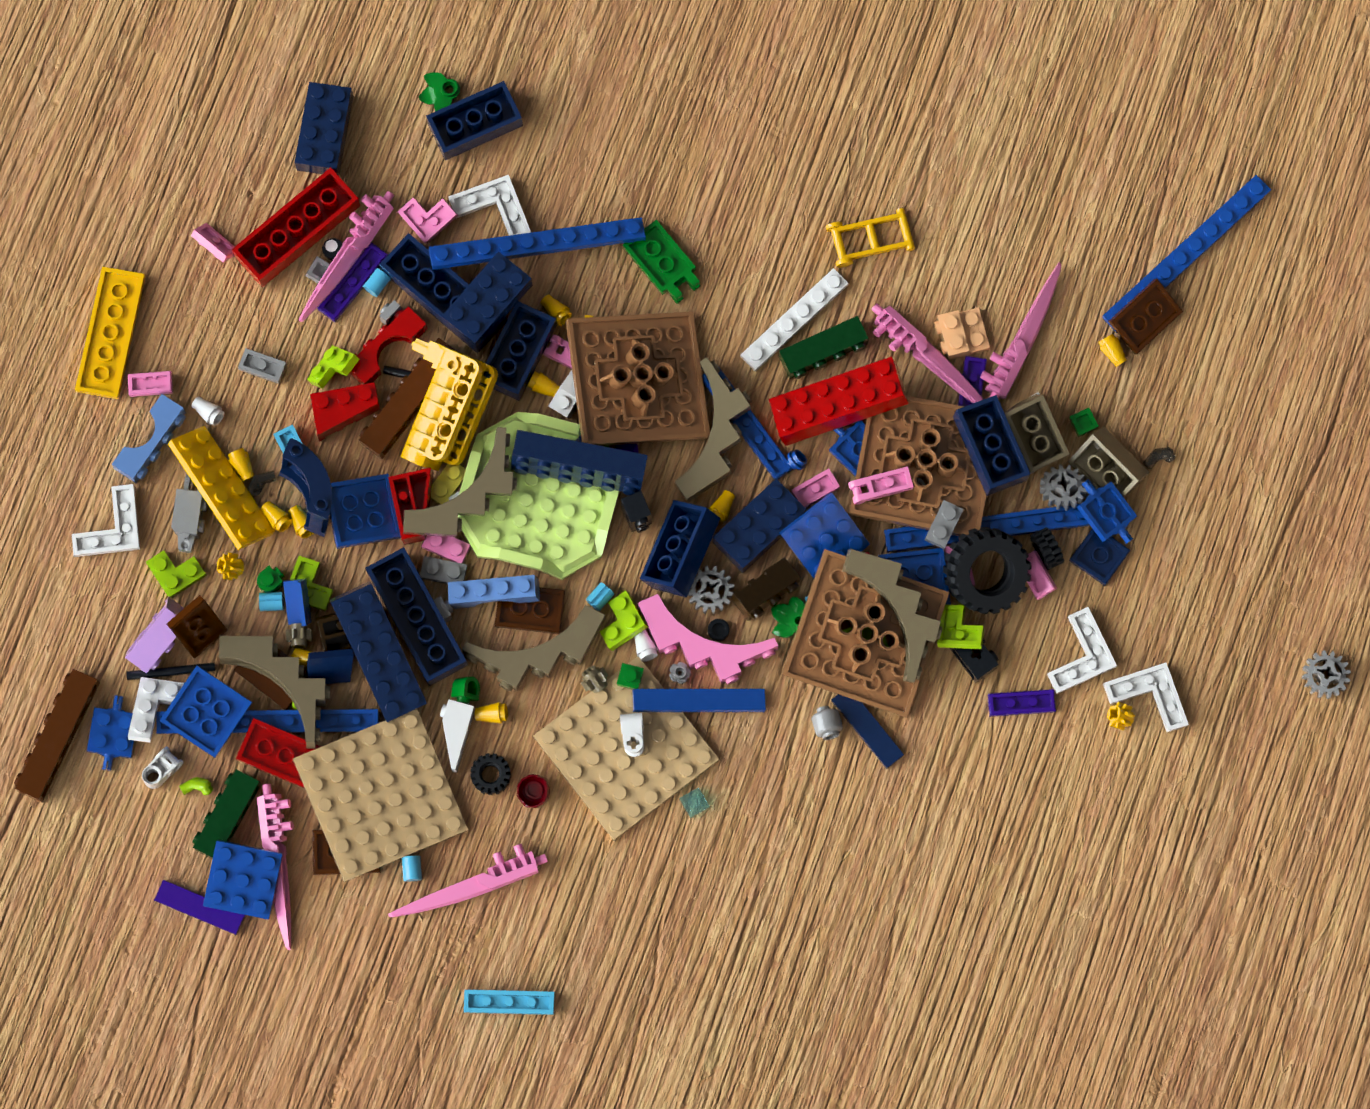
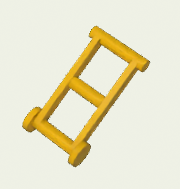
(847, 259)

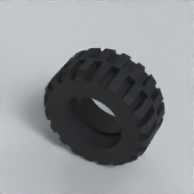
(1011, 582)

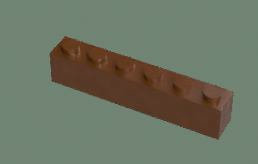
(400, 409)
(57, 735)

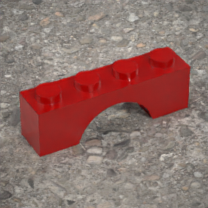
(404, 327)

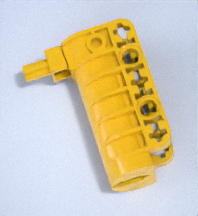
(447, 406)

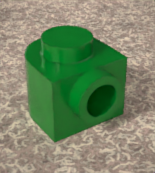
(270, 580)
(466, 689)

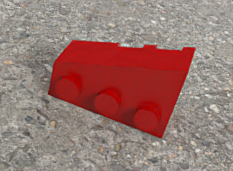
(342, 407)
(411, 492)

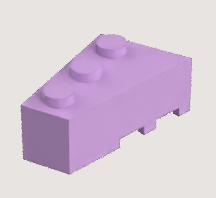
(155, 639)

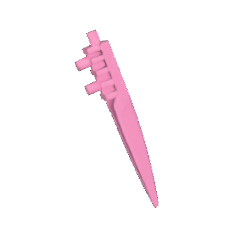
(363, 233)
(922, 350)
(1015, 356)
(272, 835)
(497, 877)

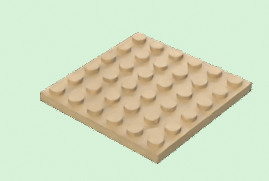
(592, 758)
(380, 795)

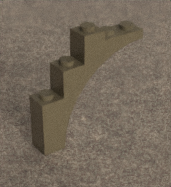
(710, 466)
(444, 519)
(916, 629)
(261, 655)
(542, 659)

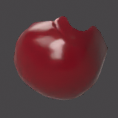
(533, 791)

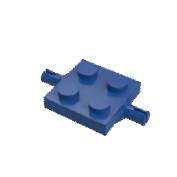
(848, 446)
(1107, 511)
(110, 733)

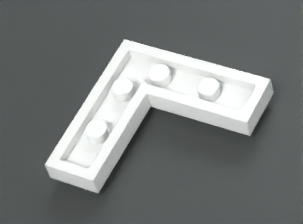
(494, 192)
(122, 538)
(1097, 658)
(1154, 680)
(149, 695)

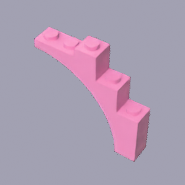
(725, 658)

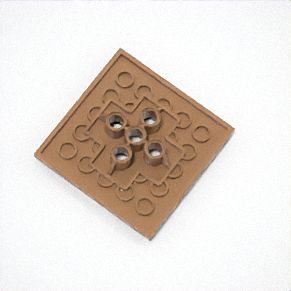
(611, 408)
(904, 432)
(826, 654)

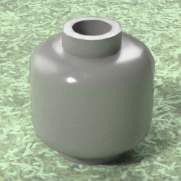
(827, 723)

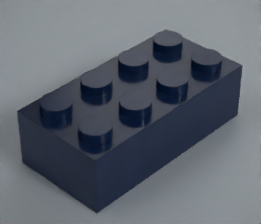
(474, 120)
(323, 128)
(487, 300)
(520, 349)
(991, 445)
(758, 525)
(680, 548)

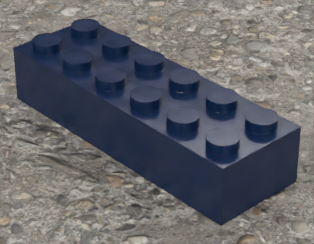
(433, 289)
(578, 462)
(416, 616)
(378, 651)

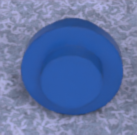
(796, 459)

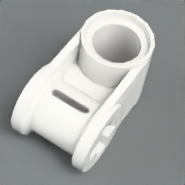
(632, 730)
(162, 767)

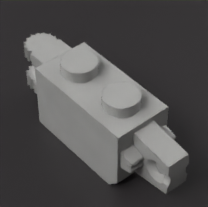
(188, 516)

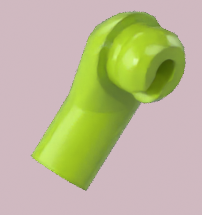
(197, 783)

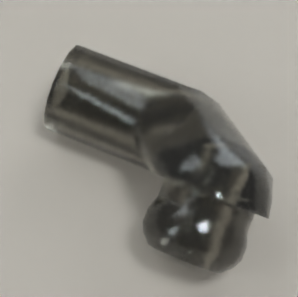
(1159, 454)
(259, 481)

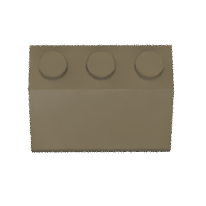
(1036, 432)
(1107, 460)

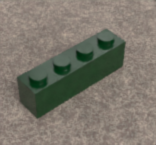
(823, 347)
(228, 812)

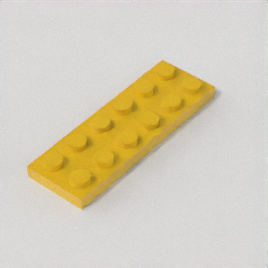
(110, 333)
(221, 487)

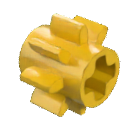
(230, 566)
(1120, 716)

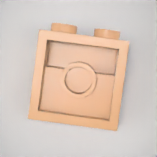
(961, 333)

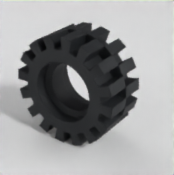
(1047, 548)
(493, 787)

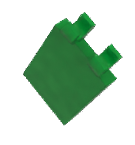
(663, 261)

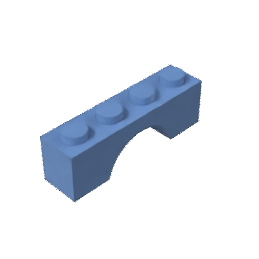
(134, 461)
(475, 592)

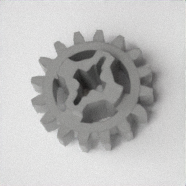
(1054, 491)
(718, 585)
(1317, 673)

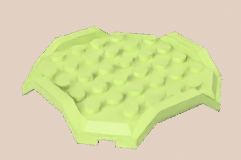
(544, 521)

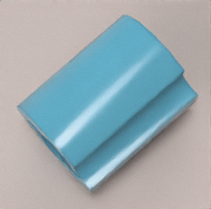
(376, 282)
(600, 596)
(271, 601)
(411, 868)

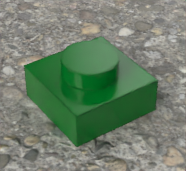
(1083, 422)
(630, 676)

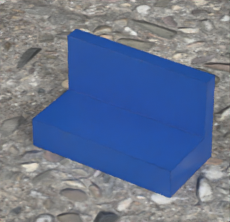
(297, 601)

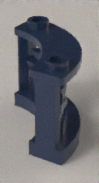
(312, 480)

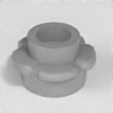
(675, 677)

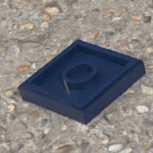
(1098, 557)
(331, 665)

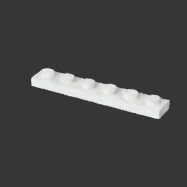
(794, 319)

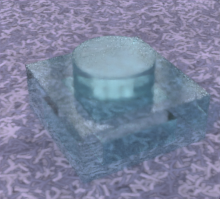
(694, 803)

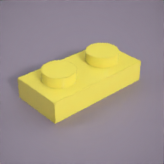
(447, 483)

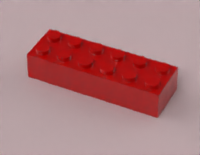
(296, 227)
(838, 401)

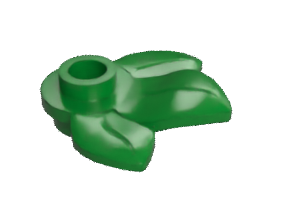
(436, 92)
(787, 617)

